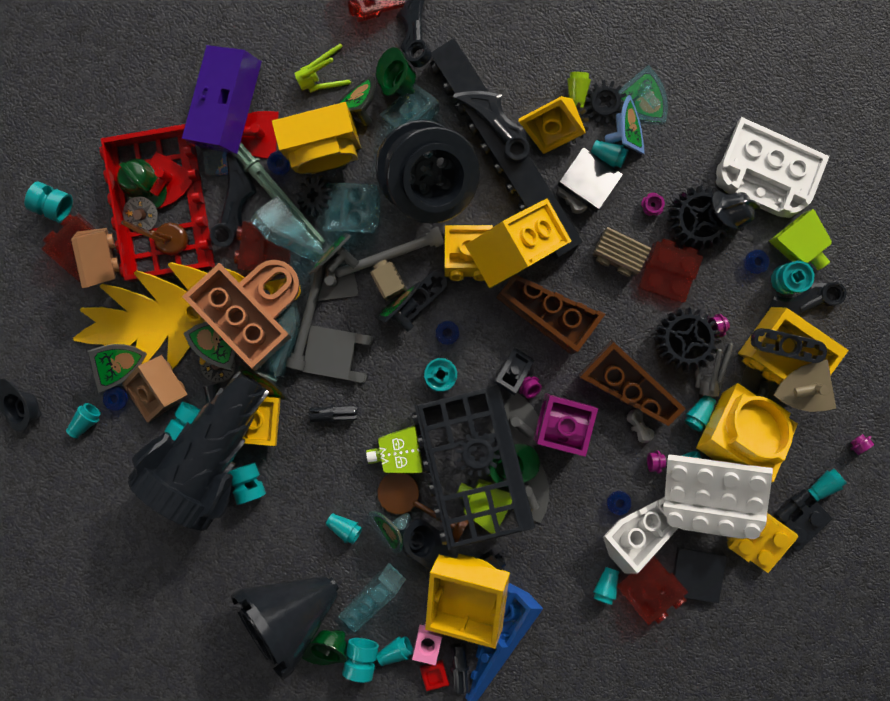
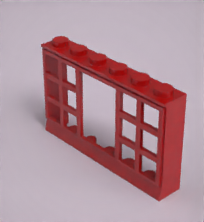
(117, 200)

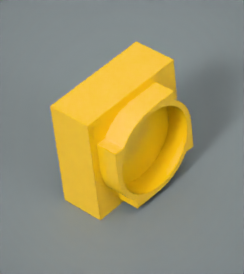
(318, 138)
(748, 430)
(467, 599)

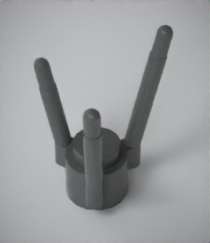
(712, 384)

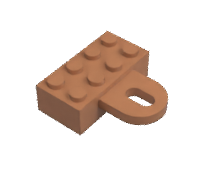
(244, 311)

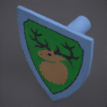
(628, 128)

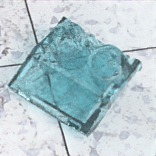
(352, 208)

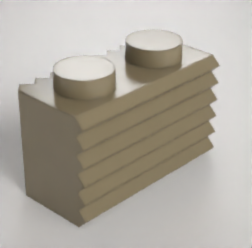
(621, 252)
(388, 280)

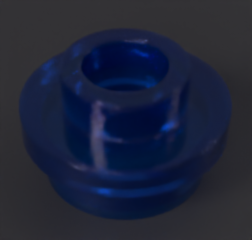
(271, 163)
(750, 264)
(439, 332)
(121, 398)
(611, 502)

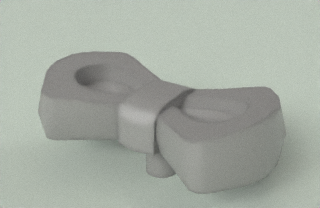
(576, 206)
(644, 433)

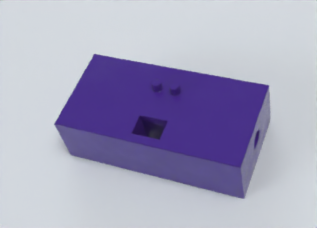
(222, 99)

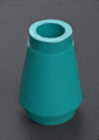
(610, 153)
(700, 413)
(82, 420)
(827, 485)
(344, 528)
(607, 586)
(396, 651)

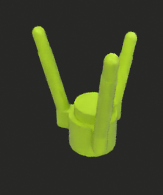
(307, 75)

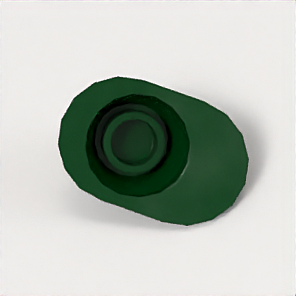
(395, 74)
(137, 179)
(528, 462)
(326, 648)

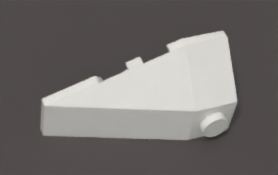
(638, 537)

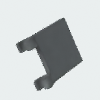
(331, 353)

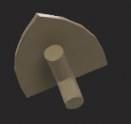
(808, 388)

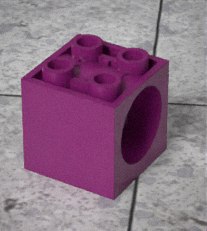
(565, 424)

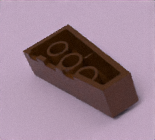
(554, 315)
(625, 379)

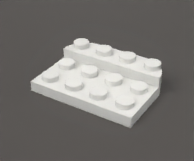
(770, 169)
(717, 496)

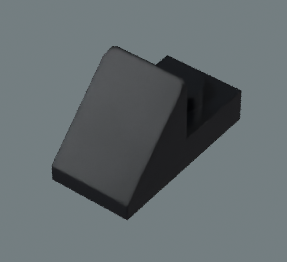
(514, 371)

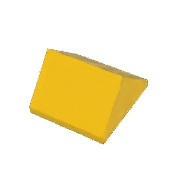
(553, 124)

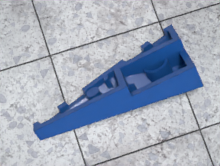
(519, 615)

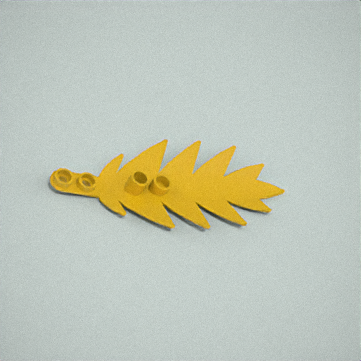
(150, 319)

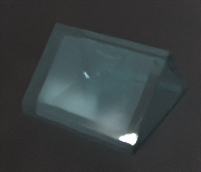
(411, 107)

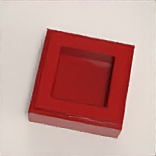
(434, 675)

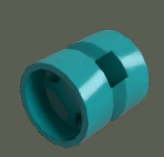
(47, 201)
(792, 277)
(184, 414)
(246, 474)
(360, 664)

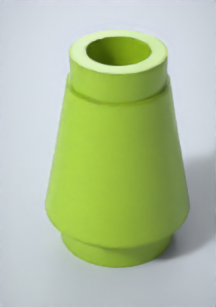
(578, 87)

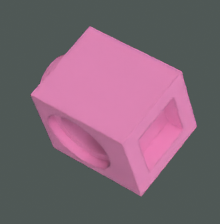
(424, 653)

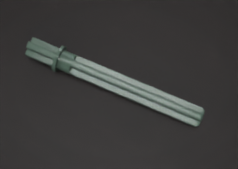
(257, 171)

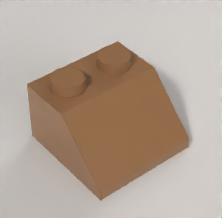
(95, 256)
(154, 388)

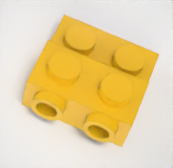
(457, 257)
(265, 423)
(768, 547)

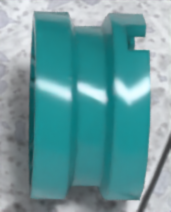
(450, 374)

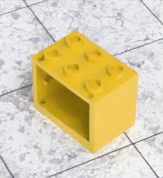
(518, 242)
(778, 367)

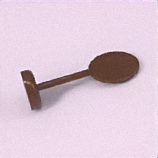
(168, 238)
(400, 494)

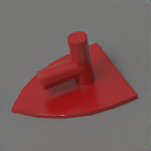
(259, 133)
(171, 175)

